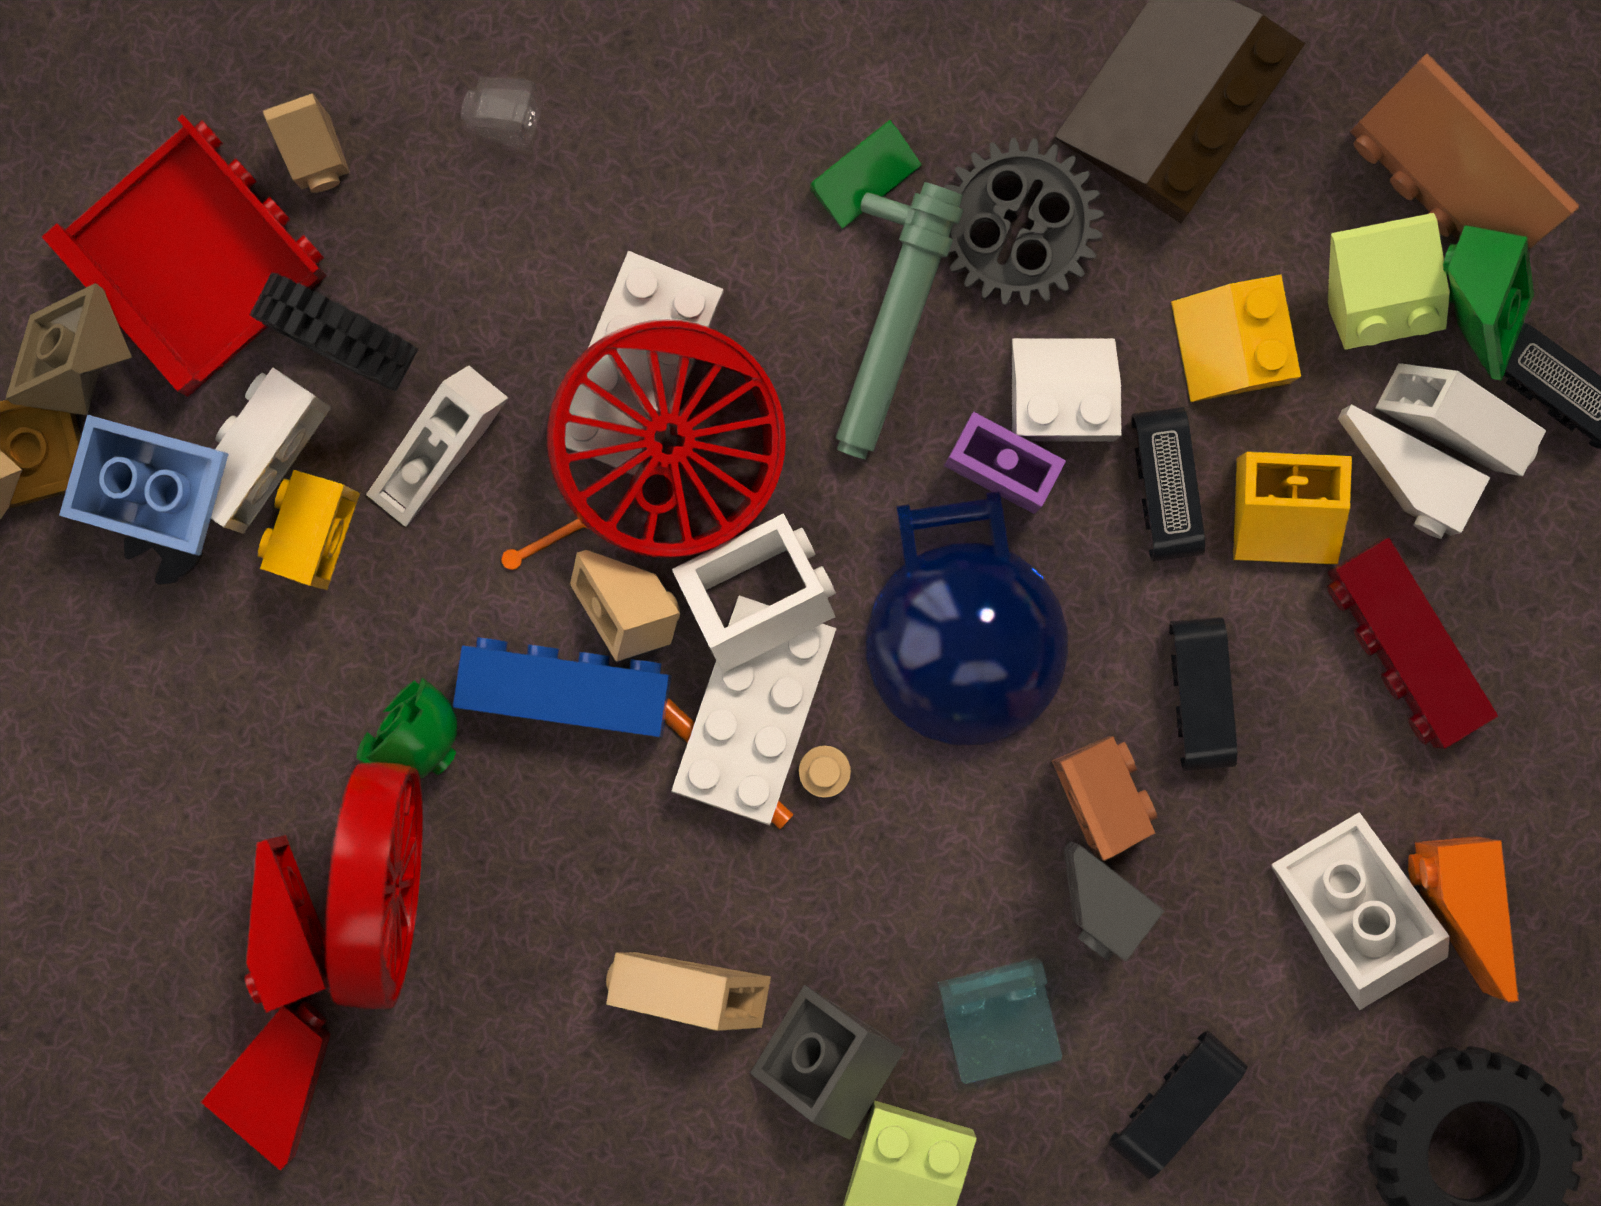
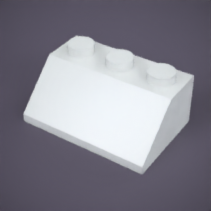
(263, 445)

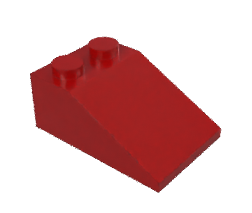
(284, 931)

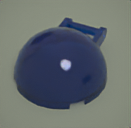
(965, 633)

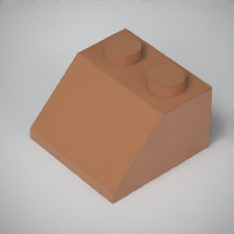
(1105, 797)

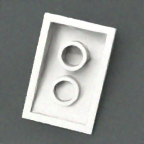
(1362, 911)

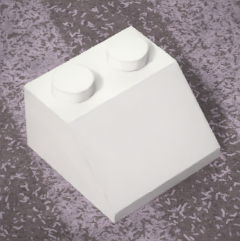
(1066, 390)

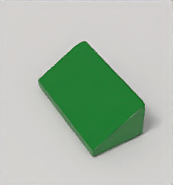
(870, 167)

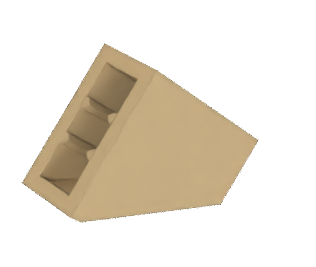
(687, 991)

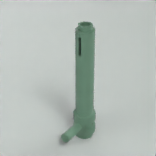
(924, 244)

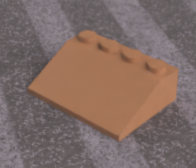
(1458, 159)

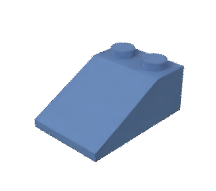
(144, 484)

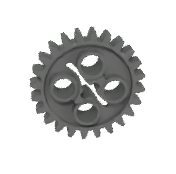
(1062, 241)

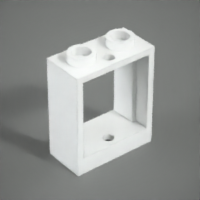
(771, 625)

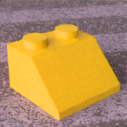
(1236, 338)
(308, 529)

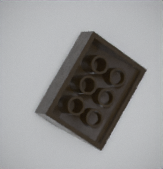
(1179, 97)

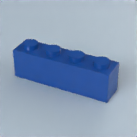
(562, 690)

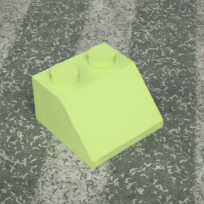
(1388, 281)

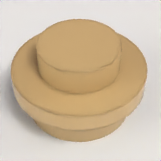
(824, 771)

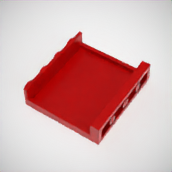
(185, 255)

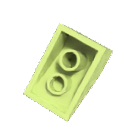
(909, 1160)

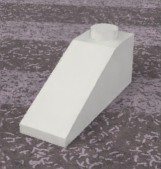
(437, 443)
(1421, 478)

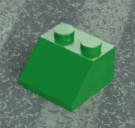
(1490, 292)

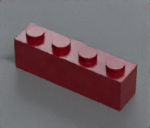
(1411, 644)

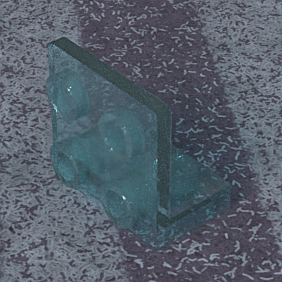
(1000, 1020)

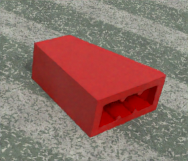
(273, 1083)

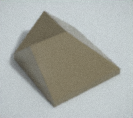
(66, 352)

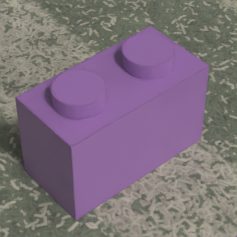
(1004, 463)

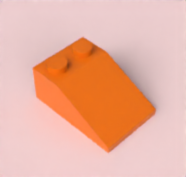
(1468, 896)

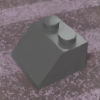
(1106, 906)
(827, 1063)

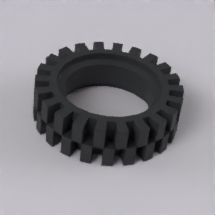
(334, 331)

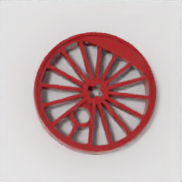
(688, 342)
(374, 885)

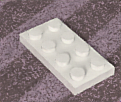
(640, 294)
(752, 723)

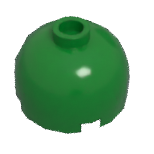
(415, 731)

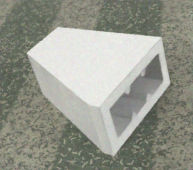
(1462, 417)

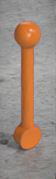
(513, 559)

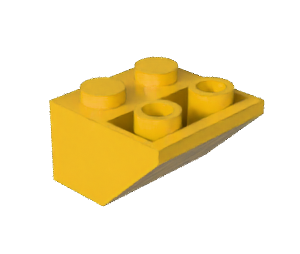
(1291, 507)

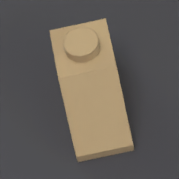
(307, 143)
(624, 604)

